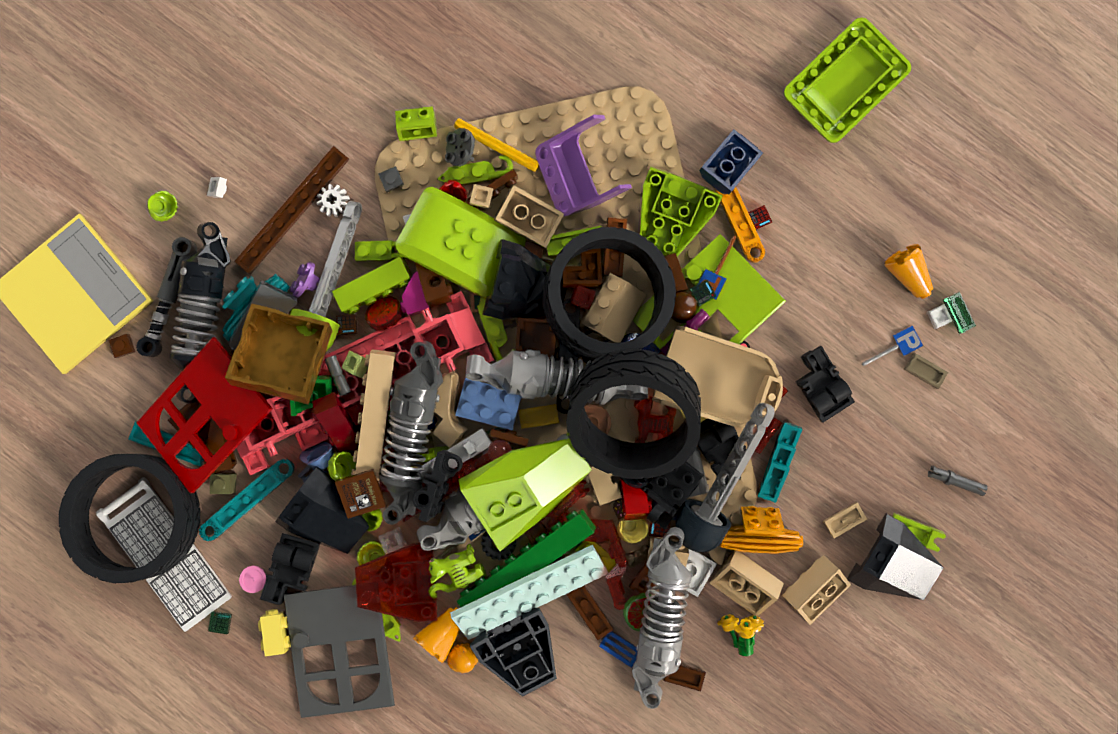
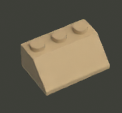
(614, 309)
(747, 583)
(816, 589)

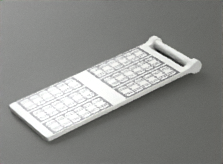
(142, 530)

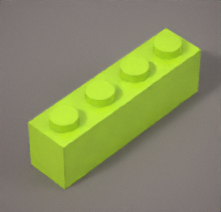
(373, 285)

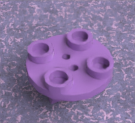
(305, 280)

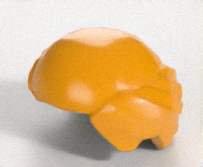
(462, 658)

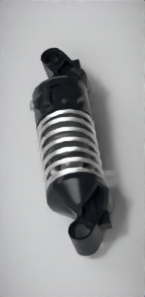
(199, 293)

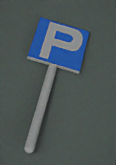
(906, 341)

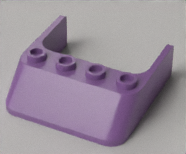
(568, 173)

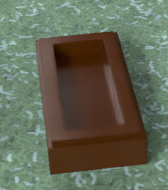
(687, 677)

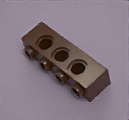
(434, 294)

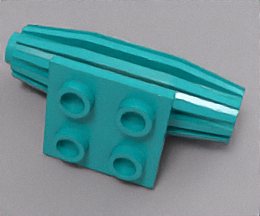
(240, 299)

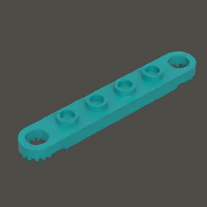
(246, 500)

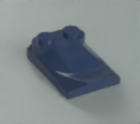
(730, 162)

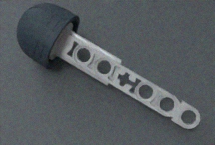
(702, 521)

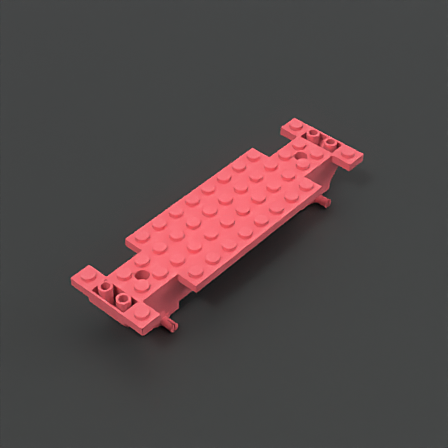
(462, 336)

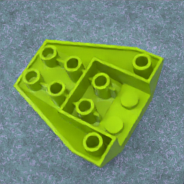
(674, 210)

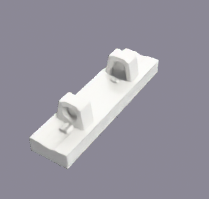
(465, 450)

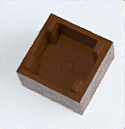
(535, 335)

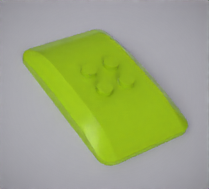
(847, 80)
(454, 240)

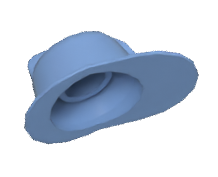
(317, 455)

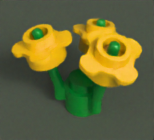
(745, 629)

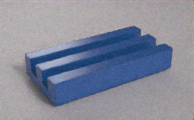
(606, 639)

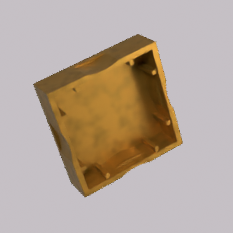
(277, 356)

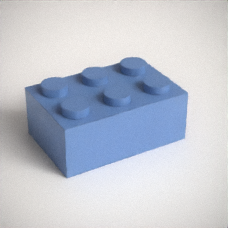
(488, 404)

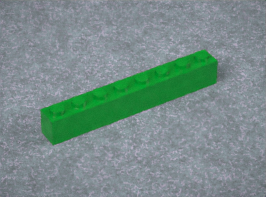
(533, 557)

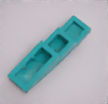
(779, 462)

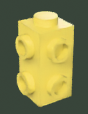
(274, 632)

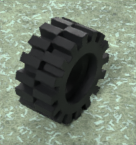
(494, 553)

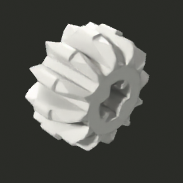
(328, 194)

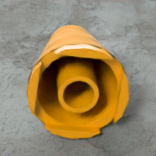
(911, 270)
(439, 636)

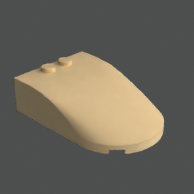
(727, 375)

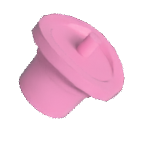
(252, 579)

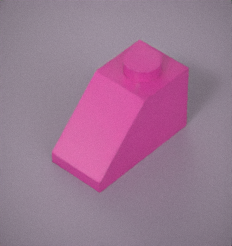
(414, 297)

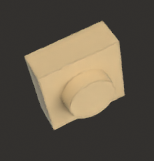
(481, 196)

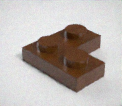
(587, 274)

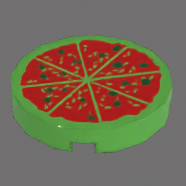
(634, 611)

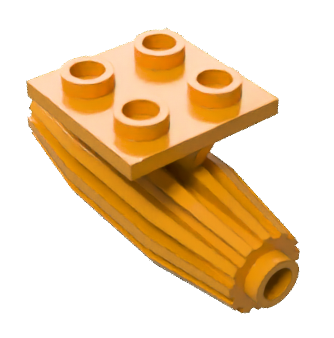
(762, 533)

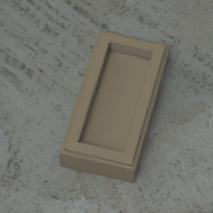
(926, 371)

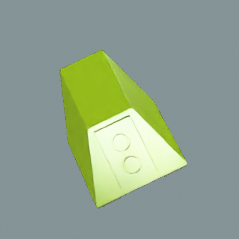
(522, 487)

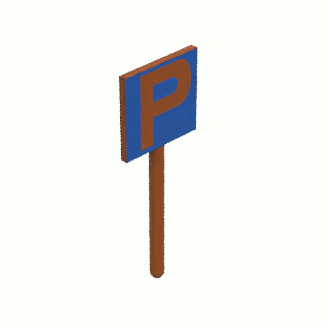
(714, 279)

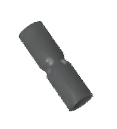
(338, 378)

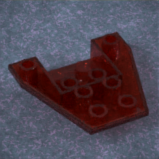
(398, 584)

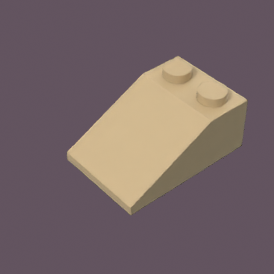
(528, 216)

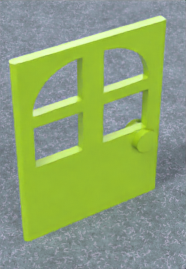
(743, 300)

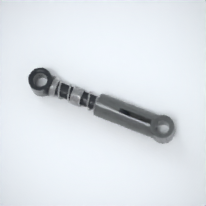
(167, 295)

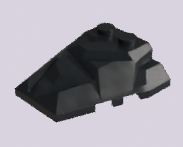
(518, 284)

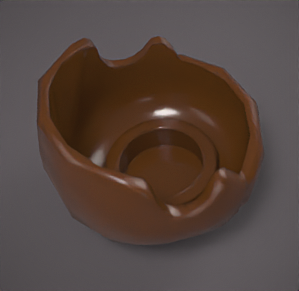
(684, 308)

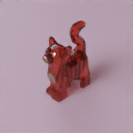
(653, 423)

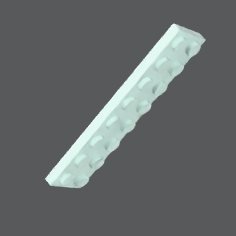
(529, 592)

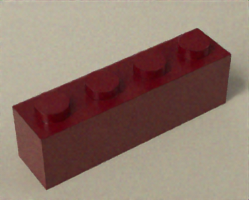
(336, 423)

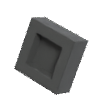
(391, 179)

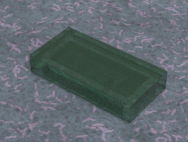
(959, 313)

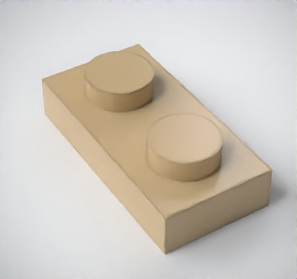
(844, 520)

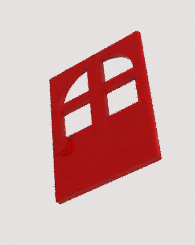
(231, 407)

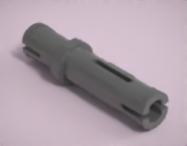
(949, 477)

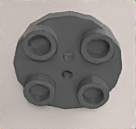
(459, 147)

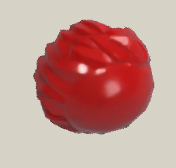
(455, 189)

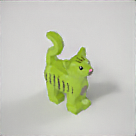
(457, 568)

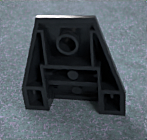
(518, 652)

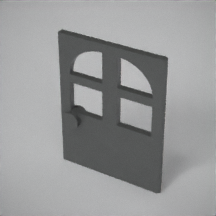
(334, 619)

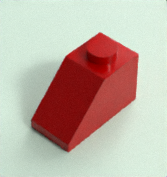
(634, 502)

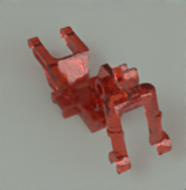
(604, 531)

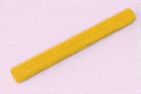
(498, 145)

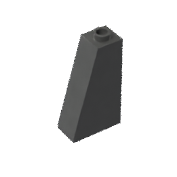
(267, 296)

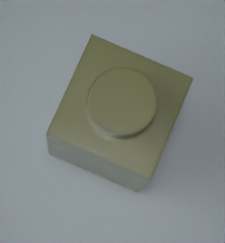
(223, 483)

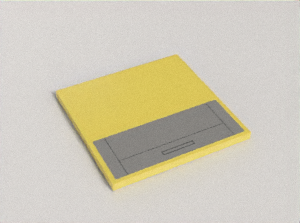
(72, 294)

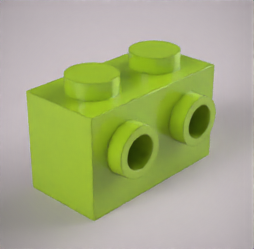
(416, 123)

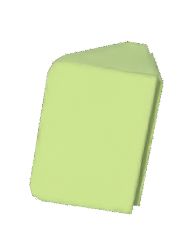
(355, 364)

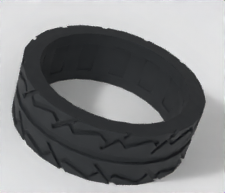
(637, 248)
(628, 458)
(76, 530)

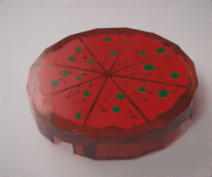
(384, 313)

